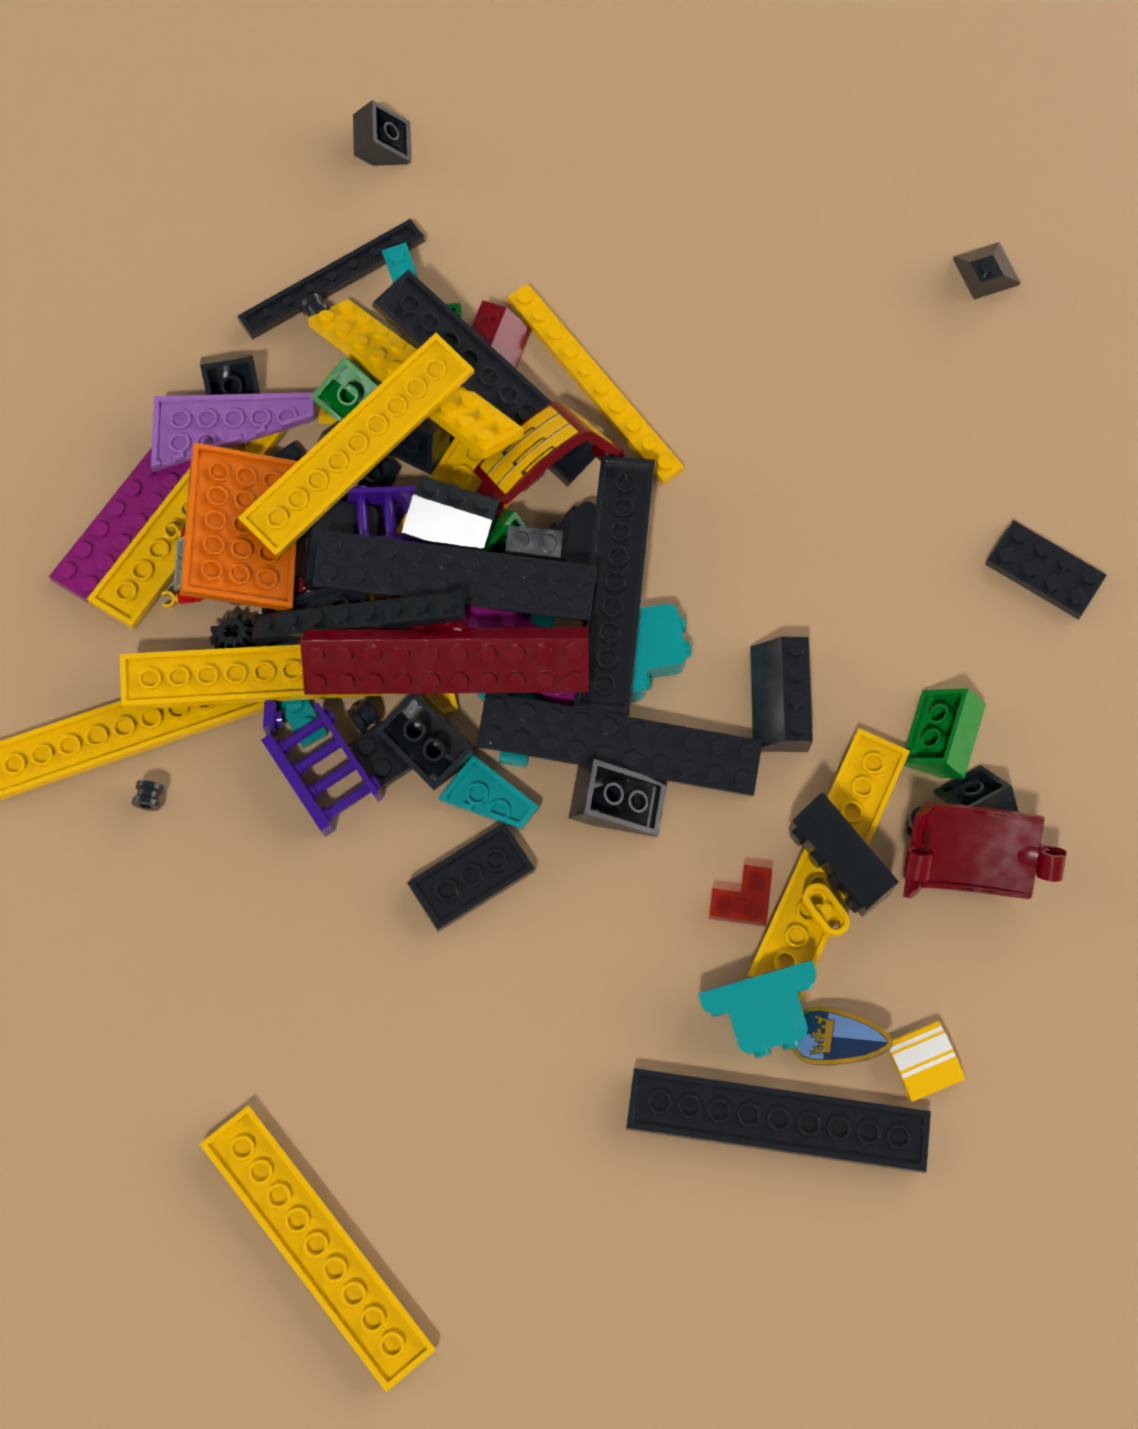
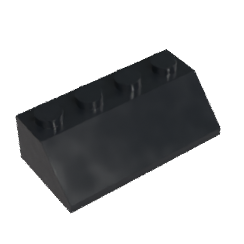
(781, 694)
(842, 855)

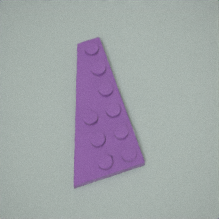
(221, 421)

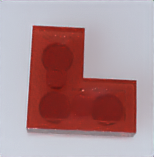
(749, 904)

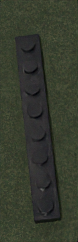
(328, 279)
(365, 615)

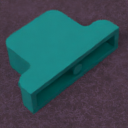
(659, 647)
(764, 1008)

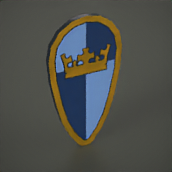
(840, 1038)

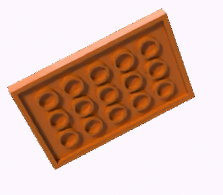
(219, 551)

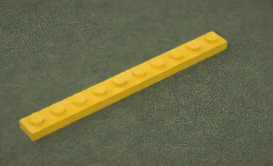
(594, 383)

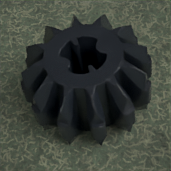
(238, 627)

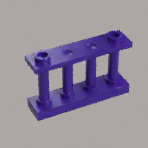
(383, 496)
(309, 793)

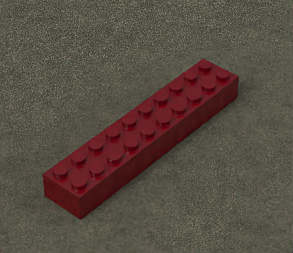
(445, 660)

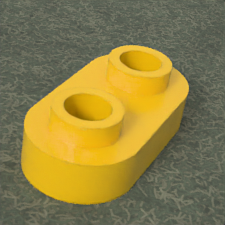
(827, 910)

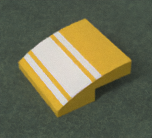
(925, 1061)

